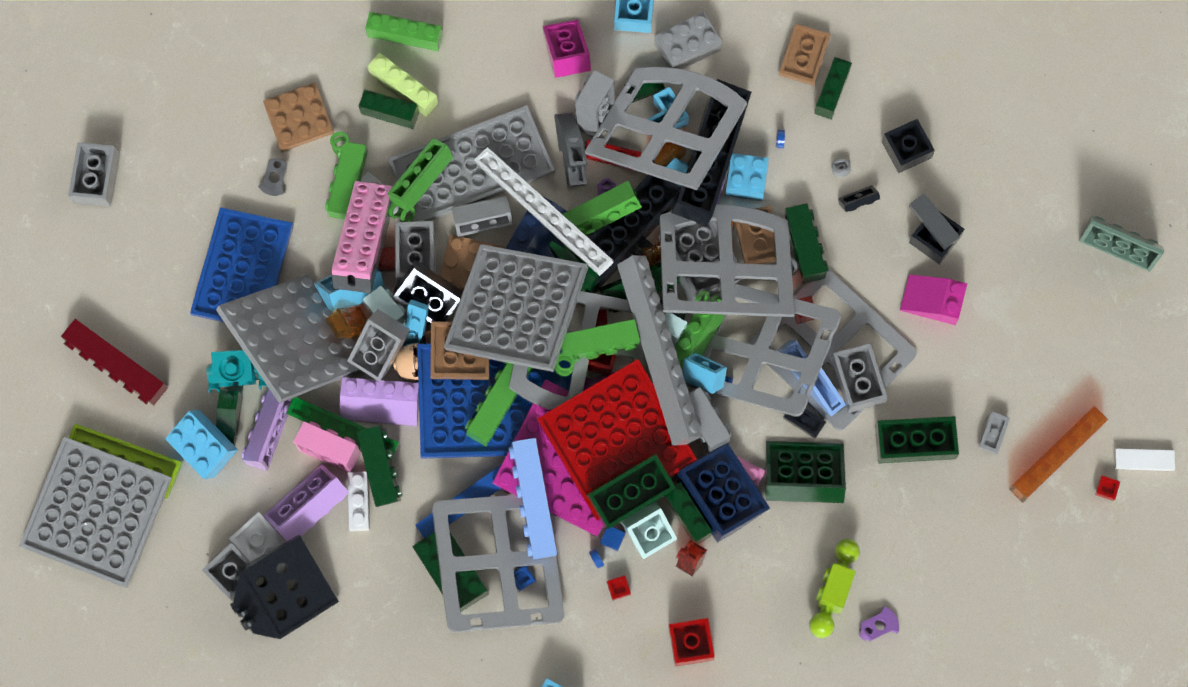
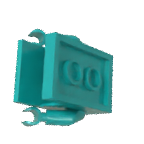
(229, 368)

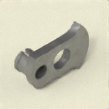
(269, 187)

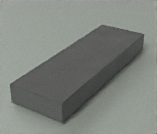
(934, 221)

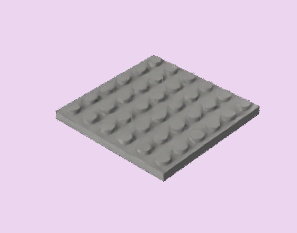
(516, 307)
(289, 338)
(95, 512)

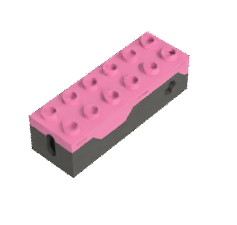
(362, 237)

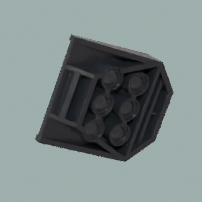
(250, 599)

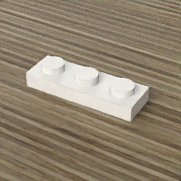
(358, 501)

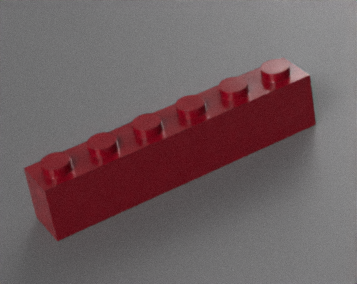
(114, 362)

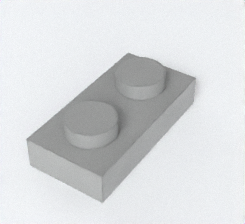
(994, 433)

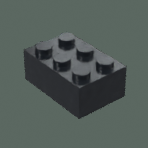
(430, 289)

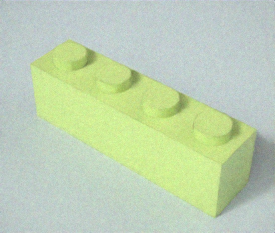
(402, 84)

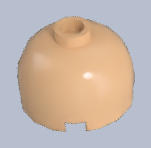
(407, 363)

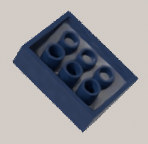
(533, 236)
(722, 492)

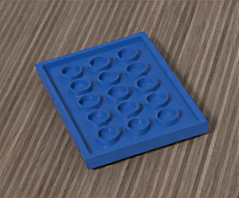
(240, 260)

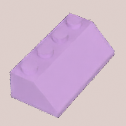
(379, 401)
(266, 433)
(306, 503)

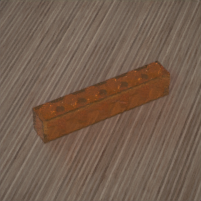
(1058, 454)

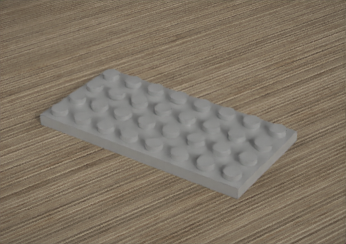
(462, 181)

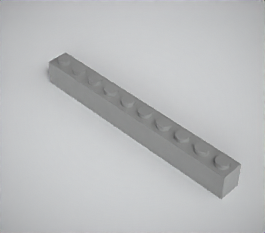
(659, 350)

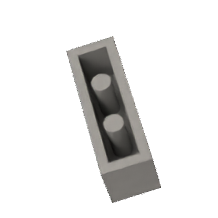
(482, 216)

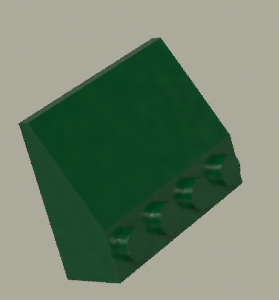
(805, 472)

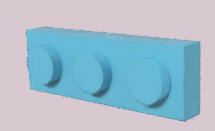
(416, 321)

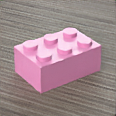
(327, 446)

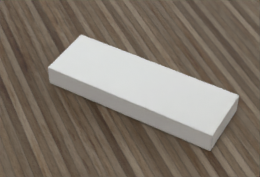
(1145, 459)

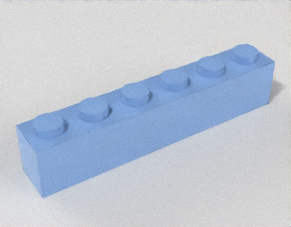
(533, 498)

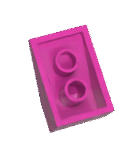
(567, 48)
(934, 298)

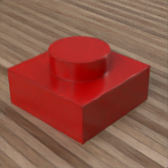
(1107, 488)
(618, 588)

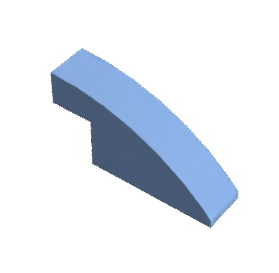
(823, 390)

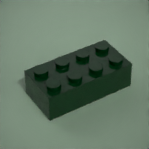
(916, 439)
(630, 491)
(469, 585)

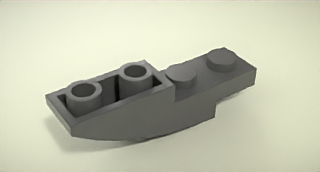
(572, 148)

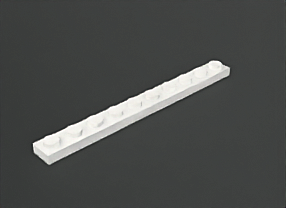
(544, 211)

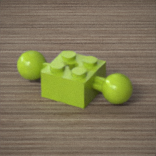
(836, 588)

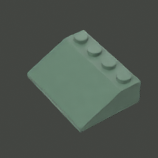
(1121, 243)

